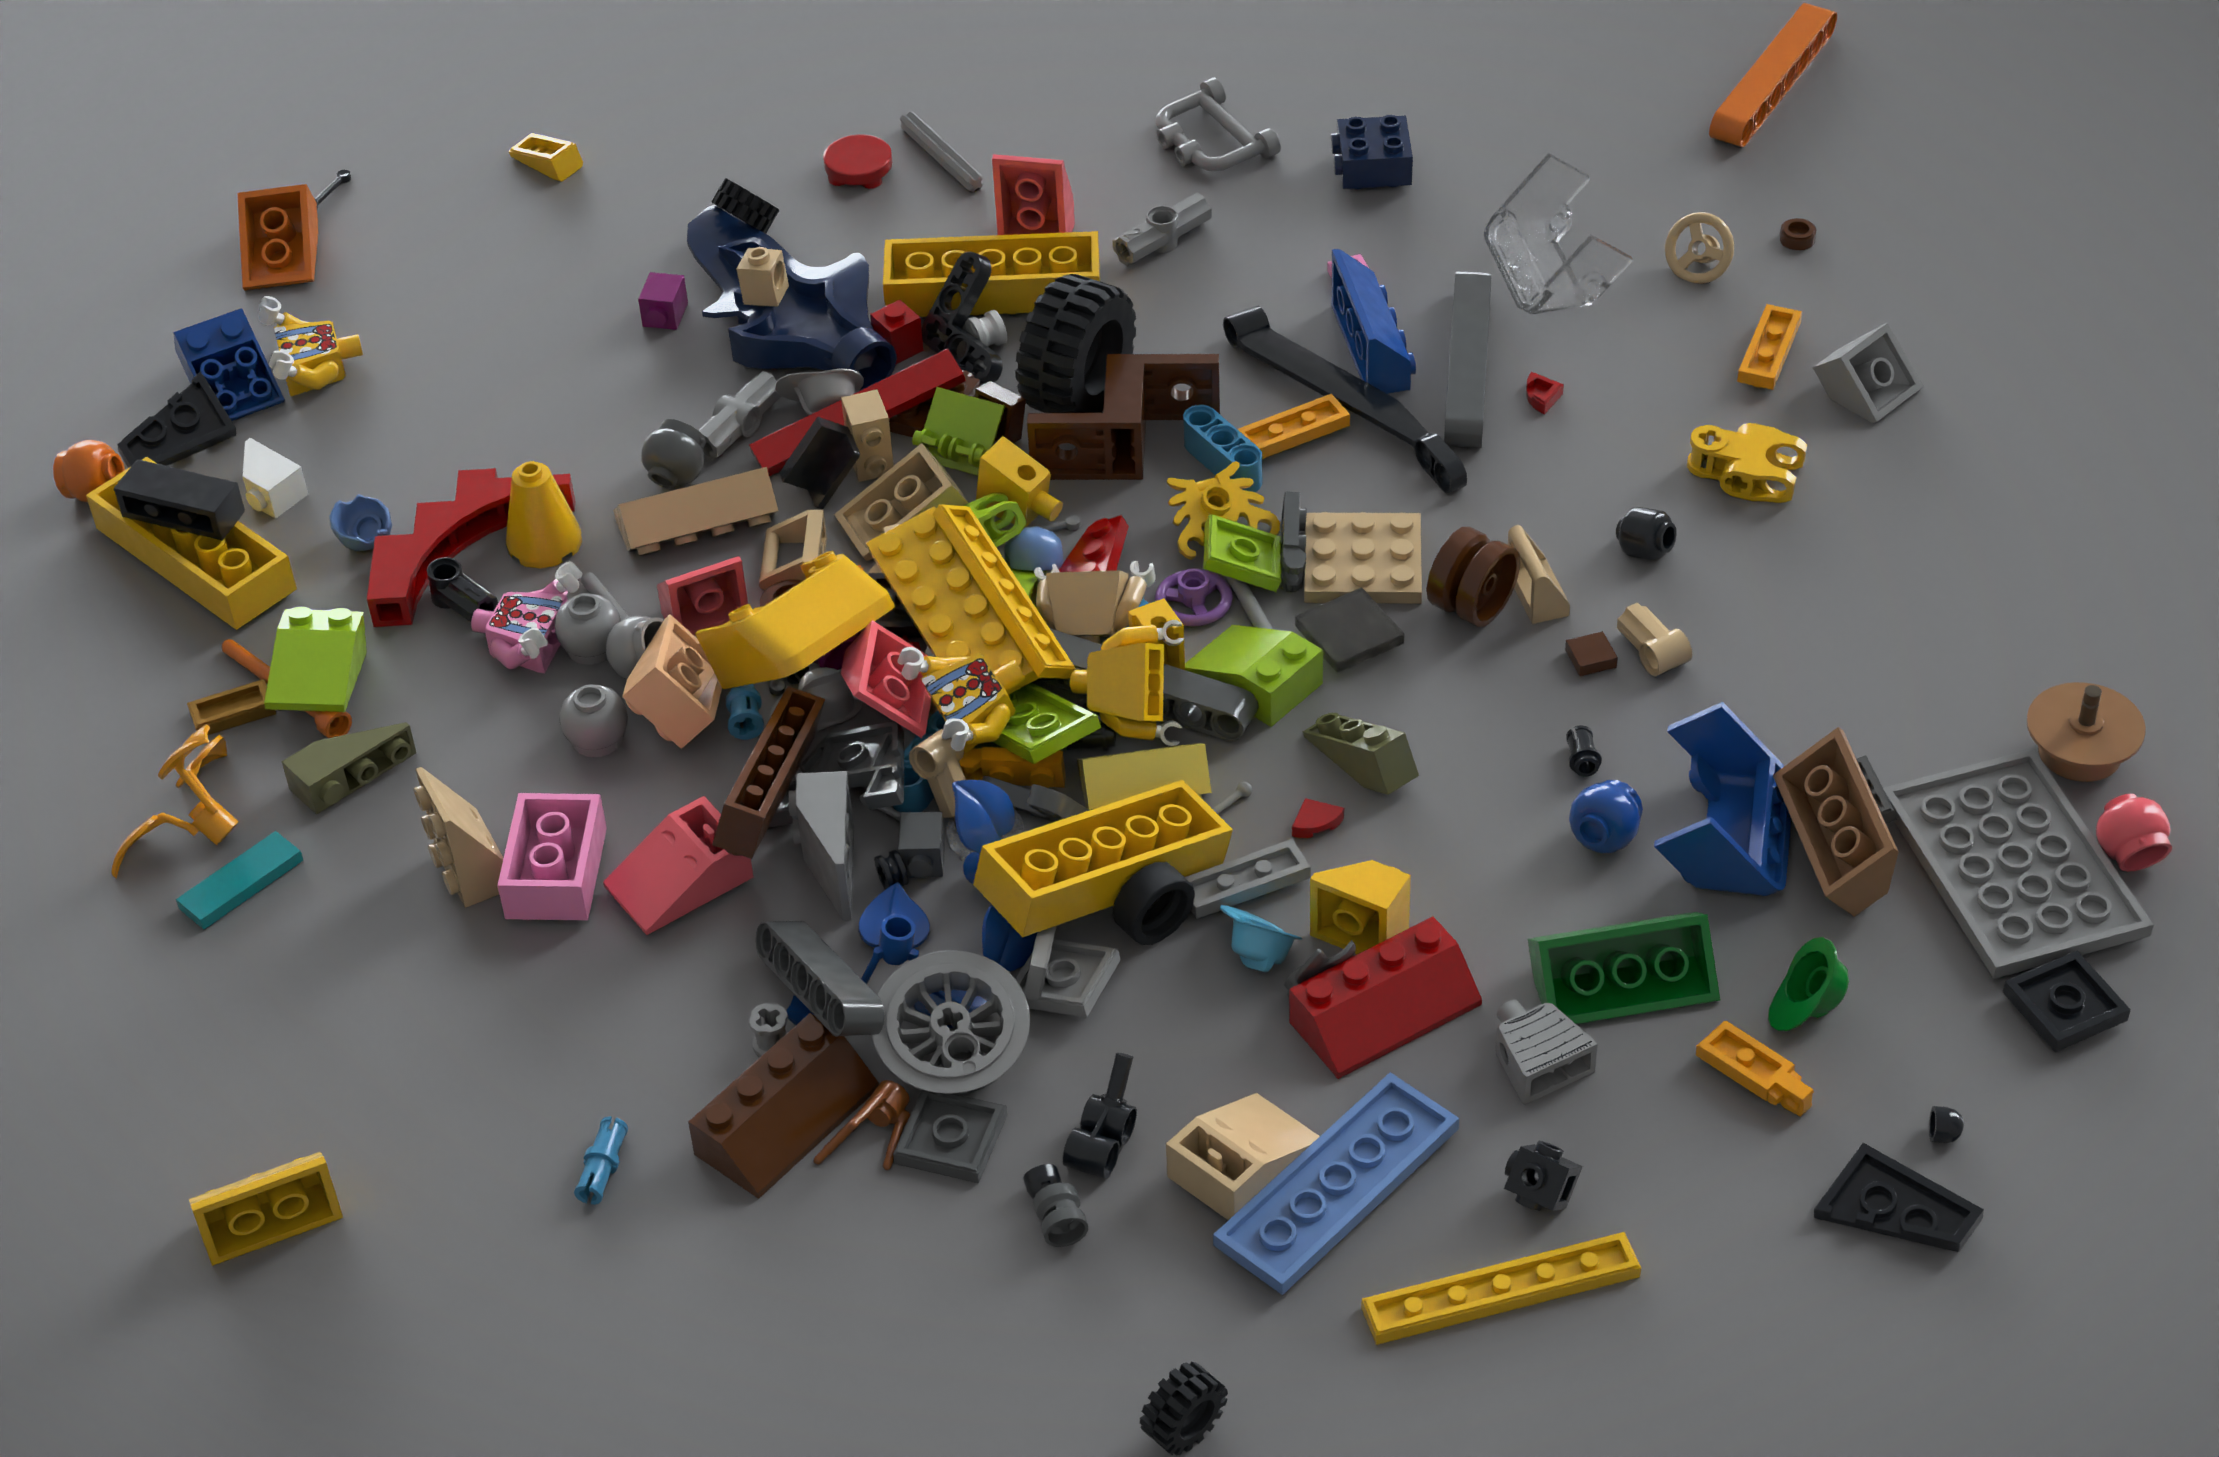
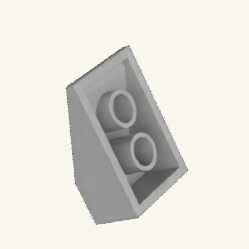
(826, 833)

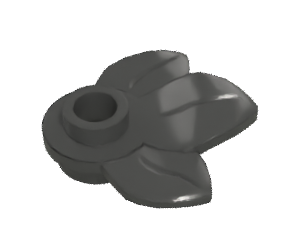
(1318, 963)

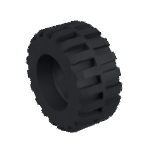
(1068, 344)

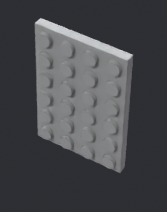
(2016, 863)

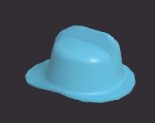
(1257, 940)

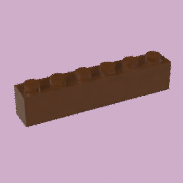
(768, 773)

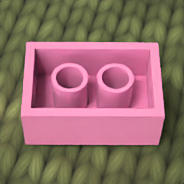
(552, 856)

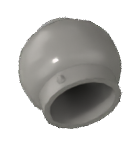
(584, 627)
(629, 641)
(594, 720)

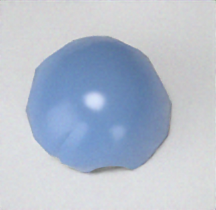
(359, 522)
(1034, 549)

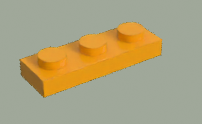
(1769, 347)
(1297, 425)

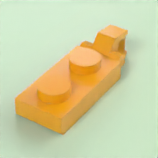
(1755, 1067)

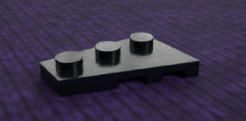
(180, 429)
(1897, 1202)

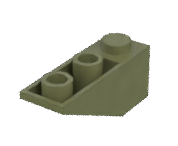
(1367, 752)
(342, 764)

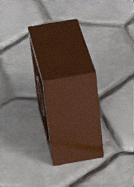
(1013, 415)

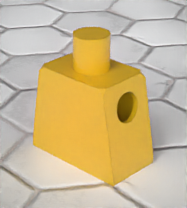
(1020, 477)

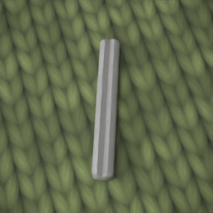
(941, 151)

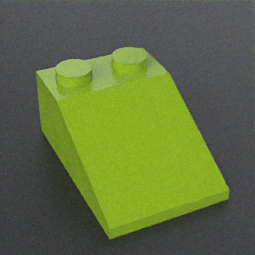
(316, 659)
(1267, 662)

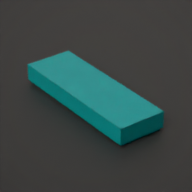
(239, 880)

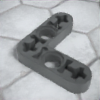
(1039, 801)

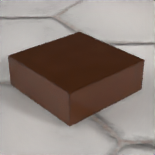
(1591, 653)

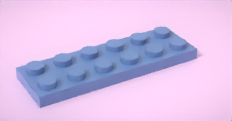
(1335, 1183)

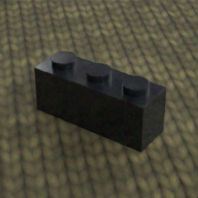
(179, 499)

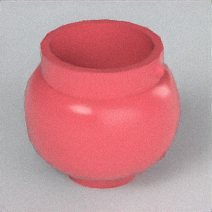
(2134, 832)

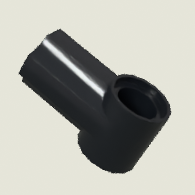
(455, 590)

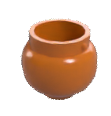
(85, 468)

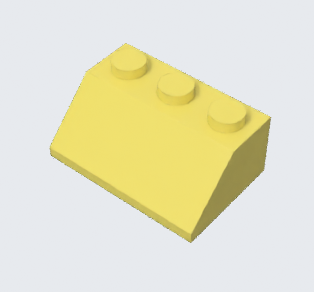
(1130, 773)

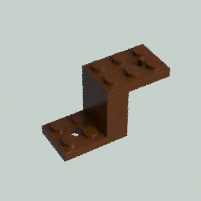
(1113, 441)

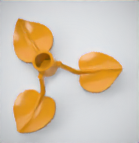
(208, 814)

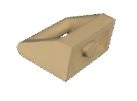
(803, 528)
(1536, 582)

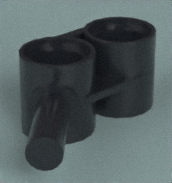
(1103, 1126)

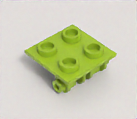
(959, 429)

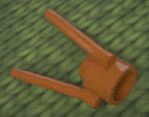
(882, 1108)

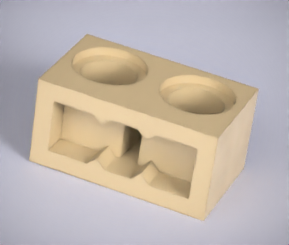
(871, 432)

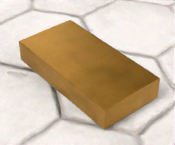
(230, 707)

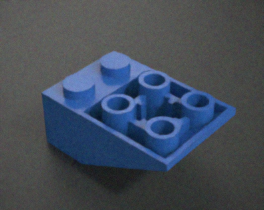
(230, 362)

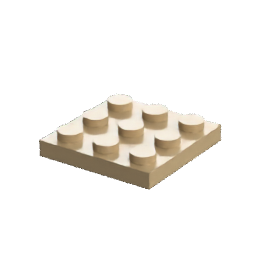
(1366, 552)

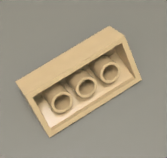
(696, 509)

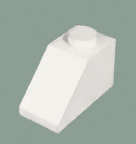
(271, 480)

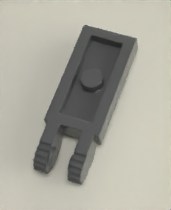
(1292, 544)

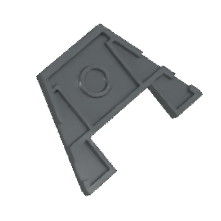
(871, 758)

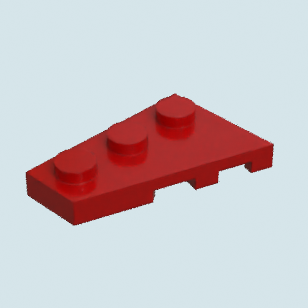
(1098, 547)

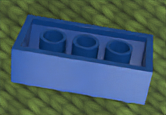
(1370, 326)

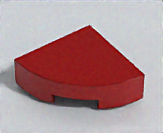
(1542, 392)
(1316, 817)

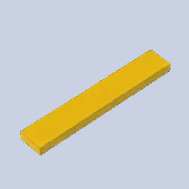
(1004, 592)
(1500, 1288)

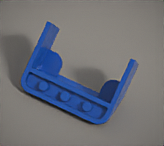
(1747, 823)

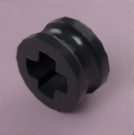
(891, 869)

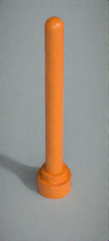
(328, 723)

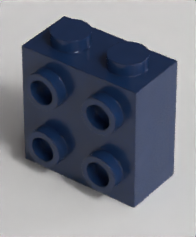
(1372, 152)

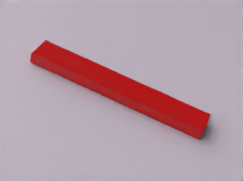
(896, 392)

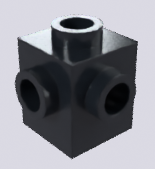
(1541, 1176)

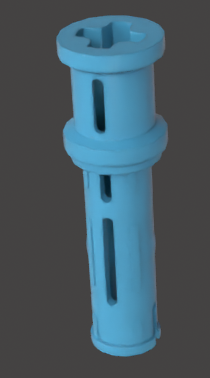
(744, 706)

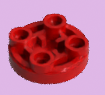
(857, 161)

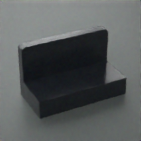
(821, 460)

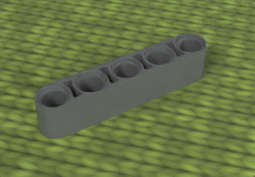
(819, 978)

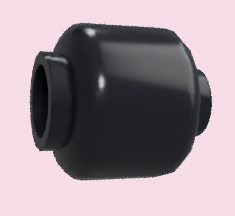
(1646, 533)

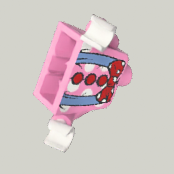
(524, 623)

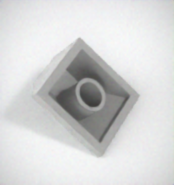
(1869, 374)

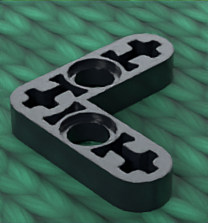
(951, 321)

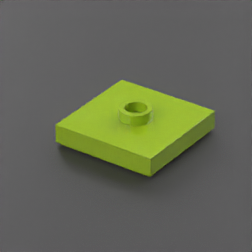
(1242, 552)

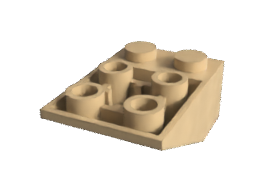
(460, 841)
(1235, 1152)

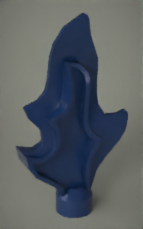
(816, 323)

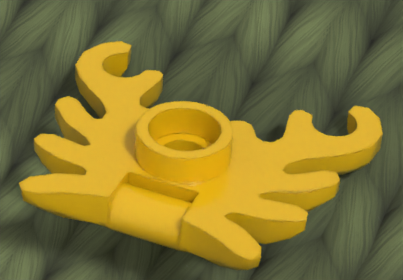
(1217, 497)

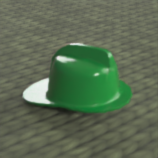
(1811, 986)

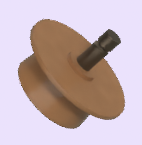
(2085, 730)

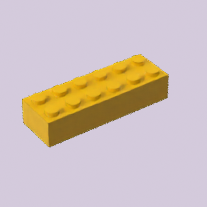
(1019, 270)
(227, 577)
(1088, 857)

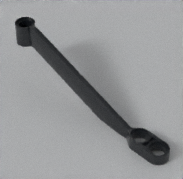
(1253, 334)

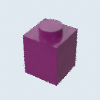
(663, 300)

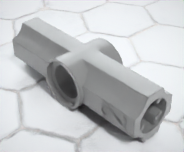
(1162, 229)
(739, 414)

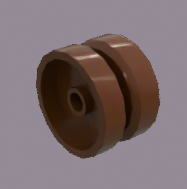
(1473, 576)

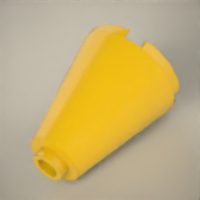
(539, 519)

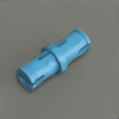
(601, 1160)

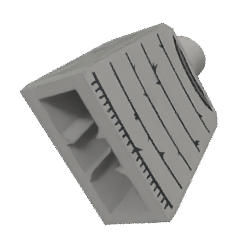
(1542, 1049)

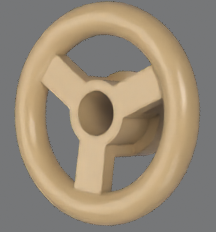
(1711, 252)

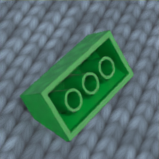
(1626, 967)

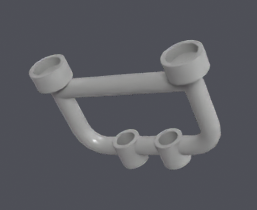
(1186, 151)

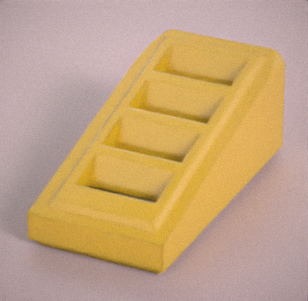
(548, 156)

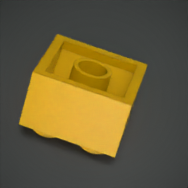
(1359, 904)

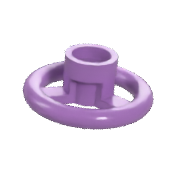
(1192, 590)

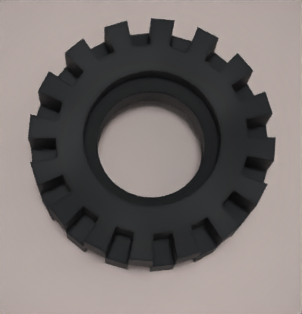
(745, 205)
(1183, 1408)

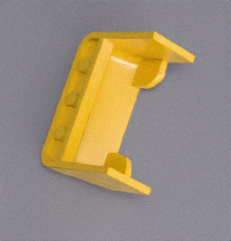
(797, 625)

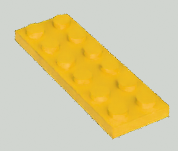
(943, 595)

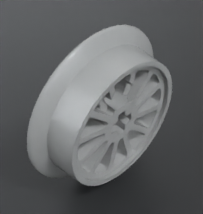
(947, 972)

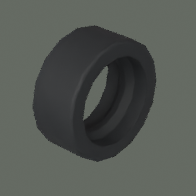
(1142, 891)

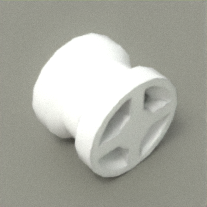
(988, 329)

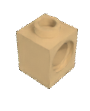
(762, 277)

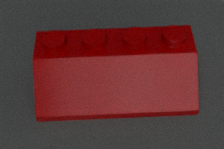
(1383, 997)

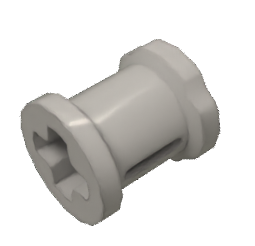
(774, 1026)

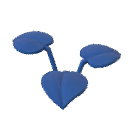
(981, 818)
(895, 929)

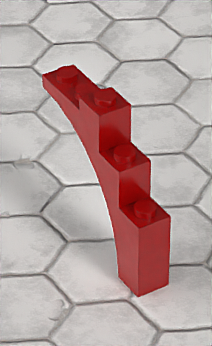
(440, 531)

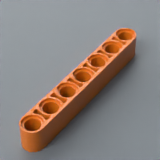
(1773, 75)

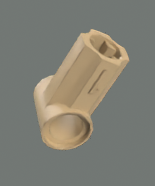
(1657, 646)
(939, 765)

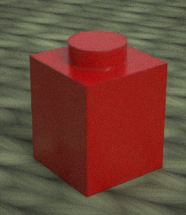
(900, 328)

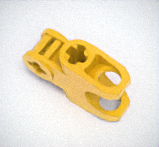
(1747, 460)

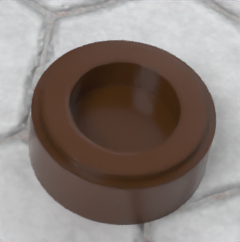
(1798, 234)

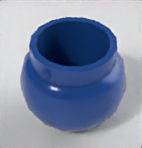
(1606, 816)

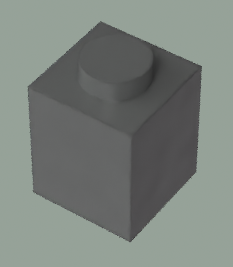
(922, 843)

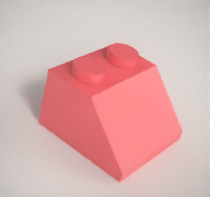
(704, 595)

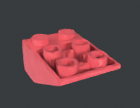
(676, 868)

